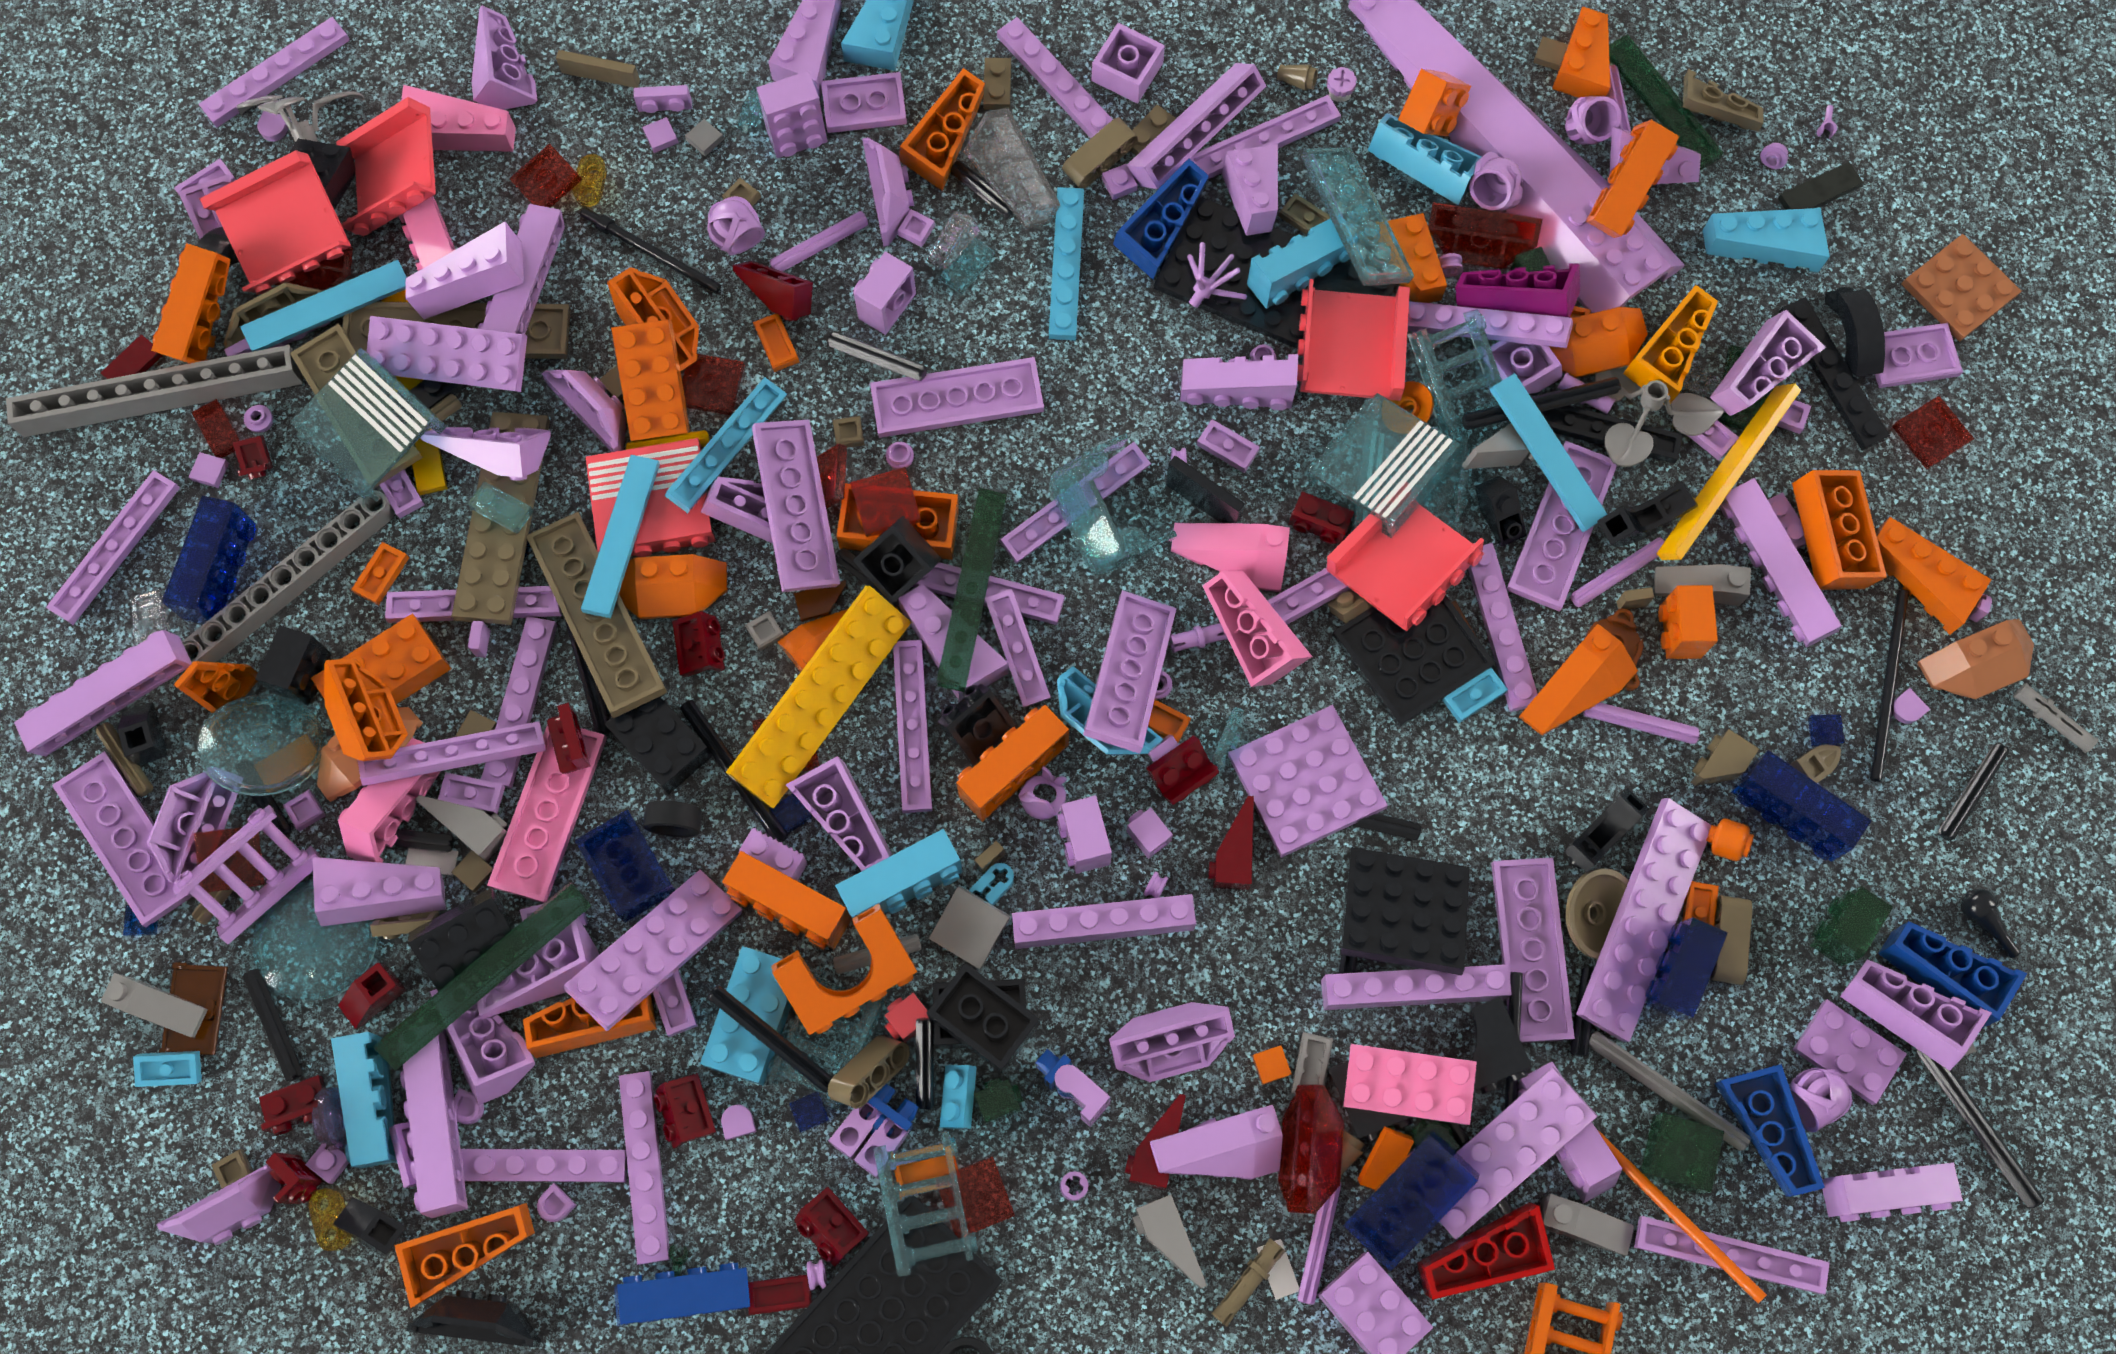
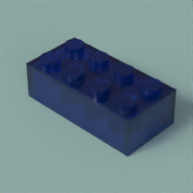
(209, 560)
(1800, 807)
(1411, 1200)

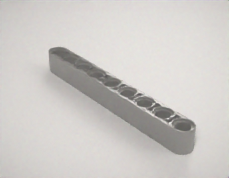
(292, 566)

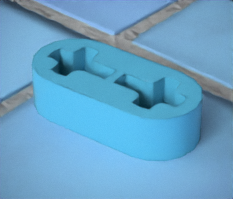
(988, 878)

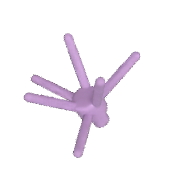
(1204, 286)

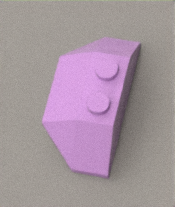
(888, 188)
(590, 404)
(188, 808)
(1172, 1040)
(226, 1210)

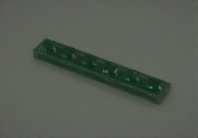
(1662, 100)

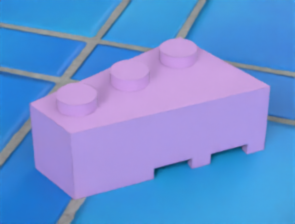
(1681, 168)
(1253, 186)
(739, 505)

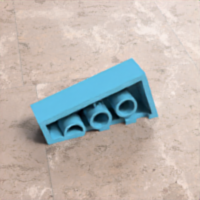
(1425, 157)

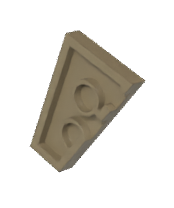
(1711, 101)

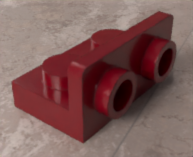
(1320, 518)
(698, 644)
(568, 740)
(1182, 770)
(290, 1105)
(684, 1110)
(299, 1179)
(830, 1226)

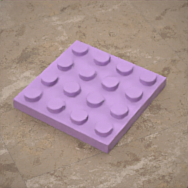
(1307, 781)

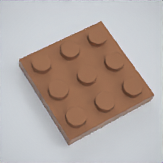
(1961, 287)

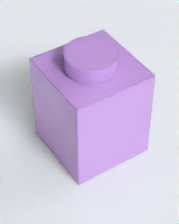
(1148, 832)

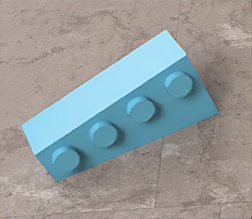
(877, 33)
(1775, 236)
(1293, 266)
(364, 1099)

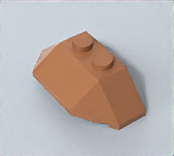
(1981, 661)
(340, 773)

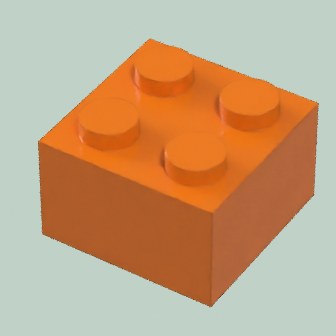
(1434, 103)
(1688, 622)

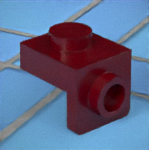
(252, 457)

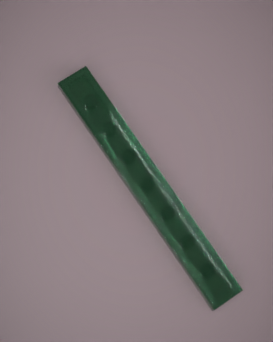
(971, 590)
(482, 976)

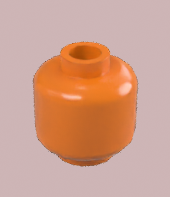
(1730, 839)

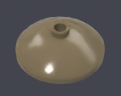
(1593, 908)

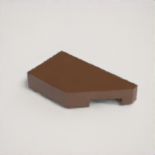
(818, 602)

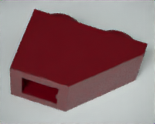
(370, 994)

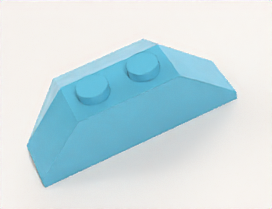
(1075, 699)

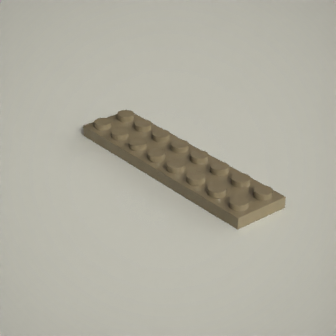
(545, 334)
(493, 553)
(608, 645)

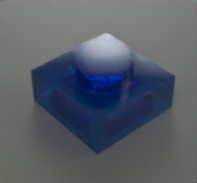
(1826, 730)

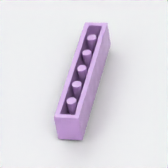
(1196, 125)
(540, 236)
(1780, 563)
(103, 693)
(1103, 921)
(1414, 987)
(433, 1130)

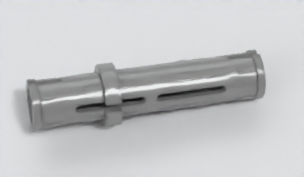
(2045, 709)

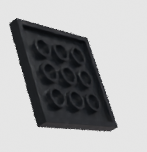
(1415, 666)
(1405, 911)

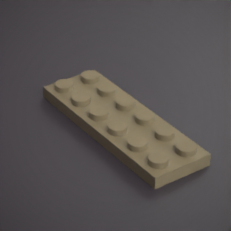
(322, 360)

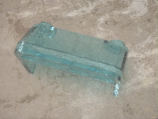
(1088, 517)

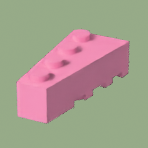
(465, 124)
(427, 232)
(1254, 629)
(378, 812)

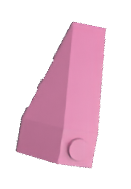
(1253, 548)

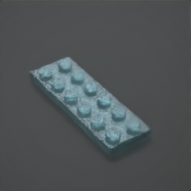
(1357, 216)

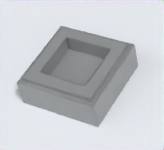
(704, 137)
(764, 631)

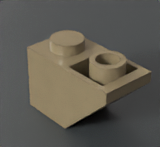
(1726, 761)

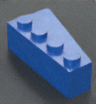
(1157, 223)
(1952, 969)
(1771, 1119)
(681, 1295)

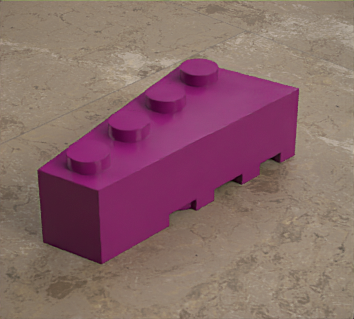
(1535, 292)

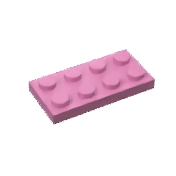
(1410, 1084)

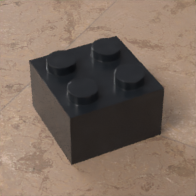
(897, 559)
(291, 664)

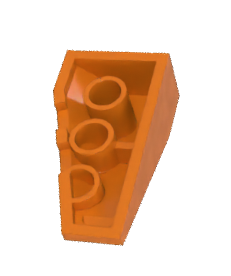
(808, 637)
(1589, 675)
(216, 683)

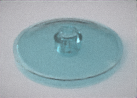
(261, 745)
(304, 957)

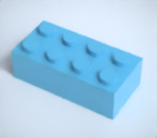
(903, 876)
(730, 1045)

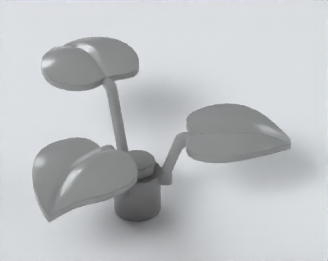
(301, 129)
(1629, 445)

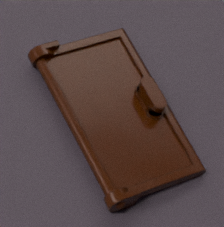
(202, 987)

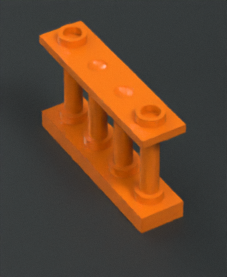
(1543, 1334)

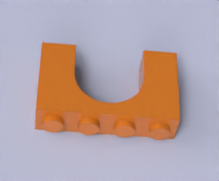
(820, 1005)

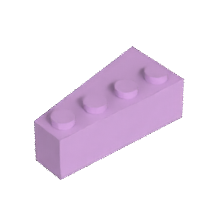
(807, 42)
(468, 273)
(1768, 359)
(1240, 382)
(930, 623)

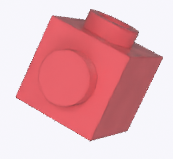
(903, 1017)

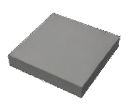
(969, 927)

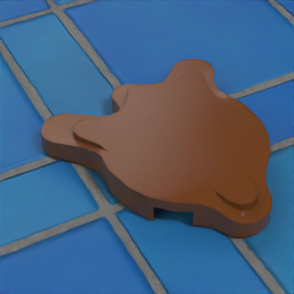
(1622, 626)

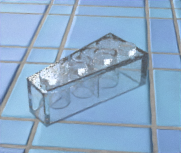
(1011, 168)

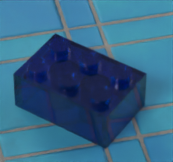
(625, 866)
(1685, 968)

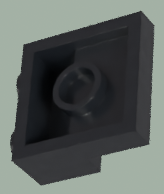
(976, 722)

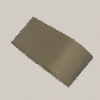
(1100, 153)
(1734, 917)
(868, 1071)

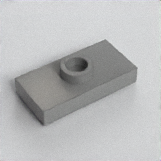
(1312, 1060)

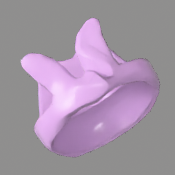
(1038, 807)

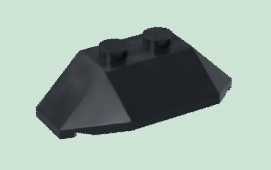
(477, 1320)

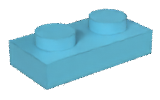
(1475, 695)
(167, 1068)
(958, 1096)

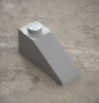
(1499, 450)
(1729, 582)
(469, 824)
(153, 1005)
(1585, 1224)
(1167, 1234)

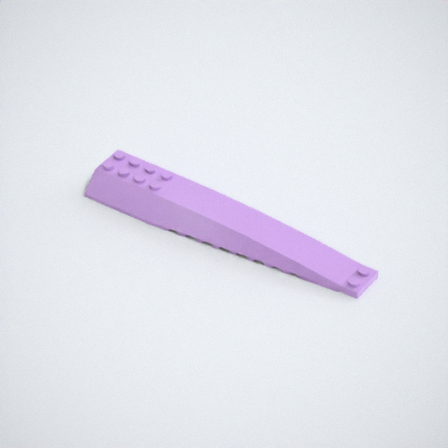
(1554, 176)

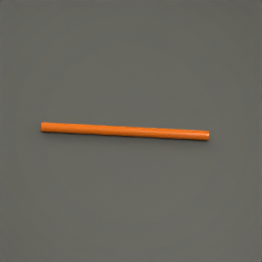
(1687, 1225)

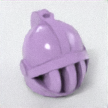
(1592, 119)
(1496, 183)
(734, 225)
(1820, 1097)

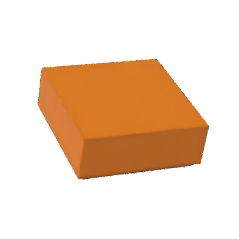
(1271, 1065)

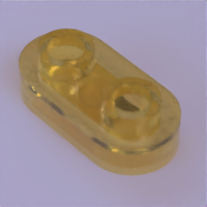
(591, 182)
(323, 1219)

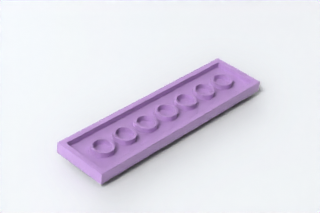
(1644, 920)

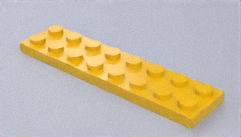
(819, 697)

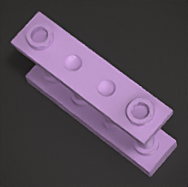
(254, 902)

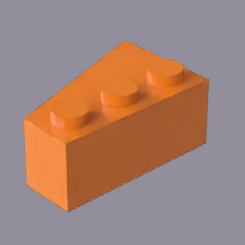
(1586, 58)
(1418, 247)

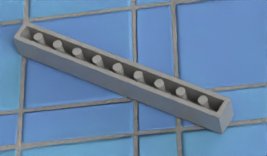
(153, 391)

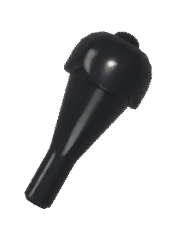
(1982, 908)

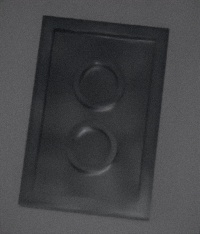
(1203, 492)

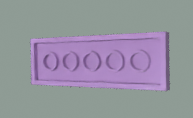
(448, 353)
(957, 397)
(795, 505)
(1555, 540)
(1130, 672)
(119, 834)
(1534, 945)
(652, 950)
(1518, 1145)

